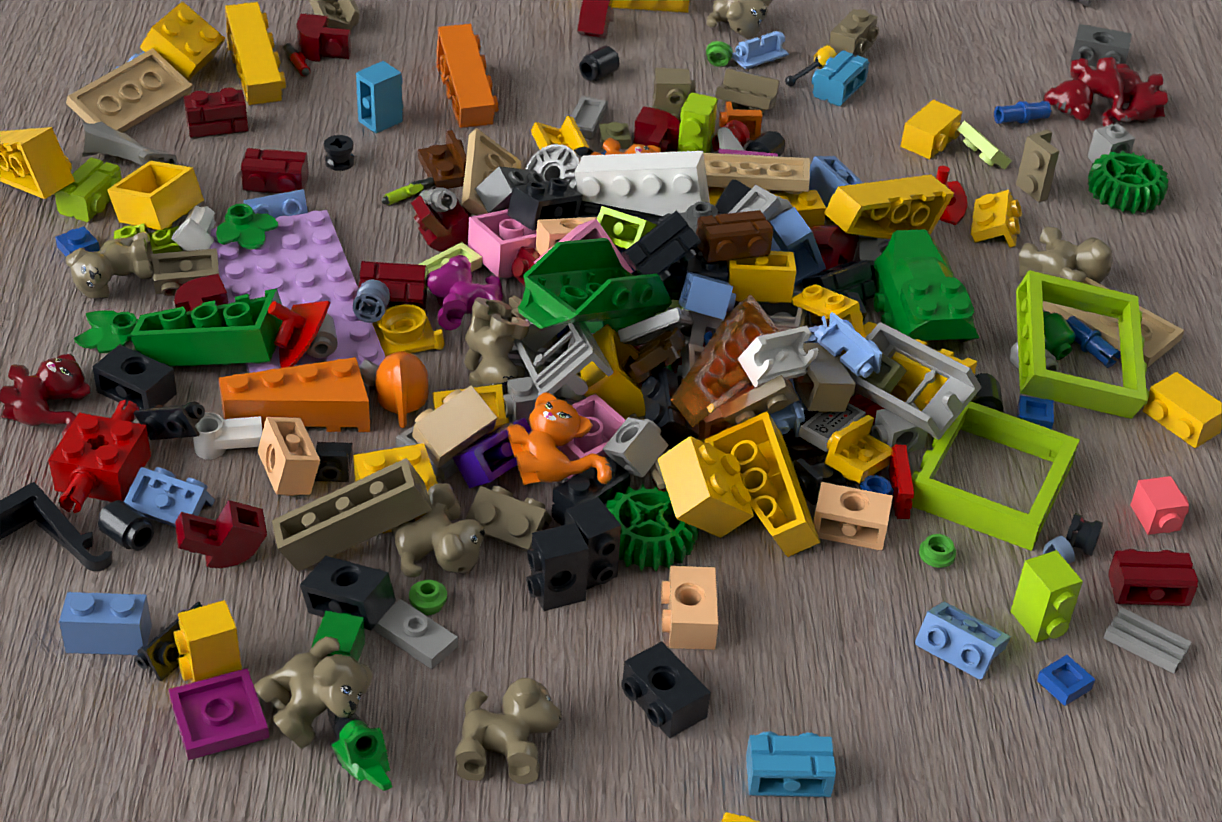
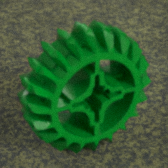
(1127, 182)
(649, 536)

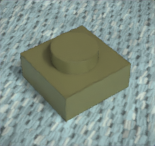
(617, 131)
(889, 374)

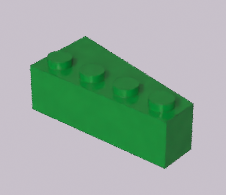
(210, 333)

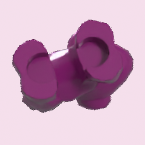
(456, 291)

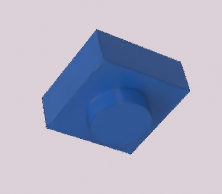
(77, 239)
(1036, 410)
(1066, 680)

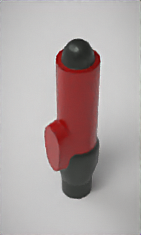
(297, 59)

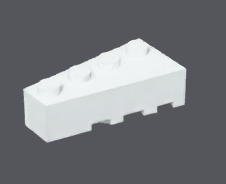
(644, 181)

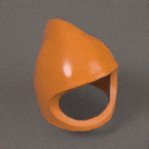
(402, 384)

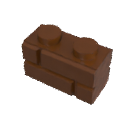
(734, 236)

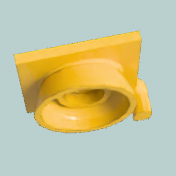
(407, 330)

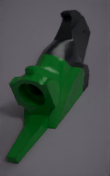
(360, 749)

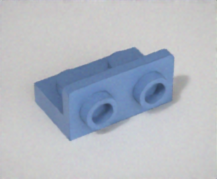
(164, 497)
(961, 639)

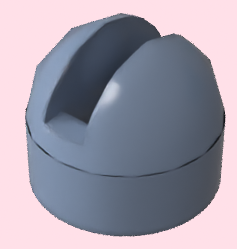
(1063, 546)

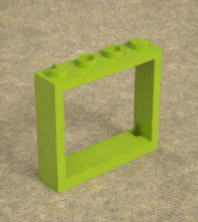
(1070, 389)
(982, 513)

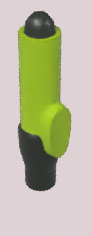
(407, 191)

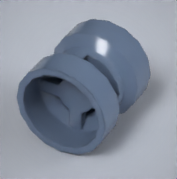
(372, 293)

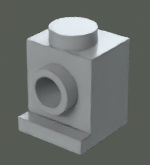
(520, 398)

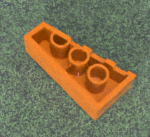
(465, 75)
(318, 393)

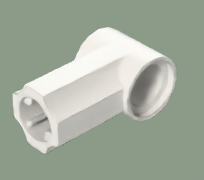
(196, 229)
(223, 434)

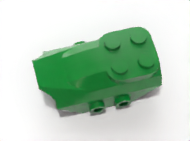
(589, 285)
(920, 291)

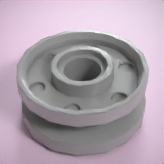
(554, 162)

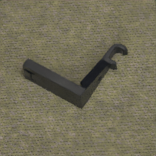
(33, 504)

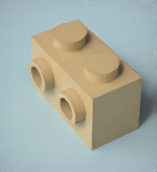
(453, 425)

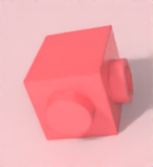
(1159, 505)

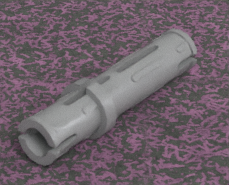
(440, 204)

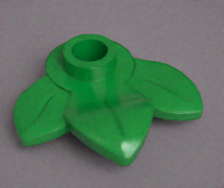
(245, 227)
(107, 330)

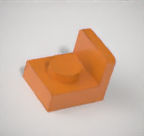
(750, 118)

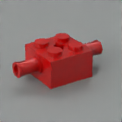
(99, 457)

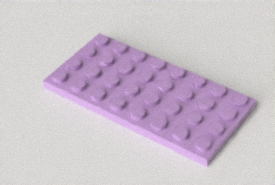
(305, 267)

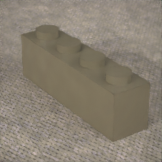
(351, 515)

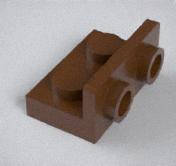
(445, 162)

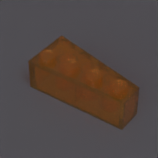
(717, 370)

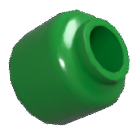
(1058, 335)

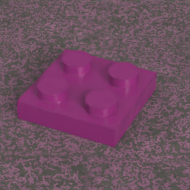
(218, 714)

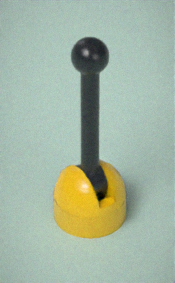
(820, 60)

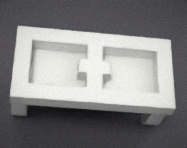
(777, 355)

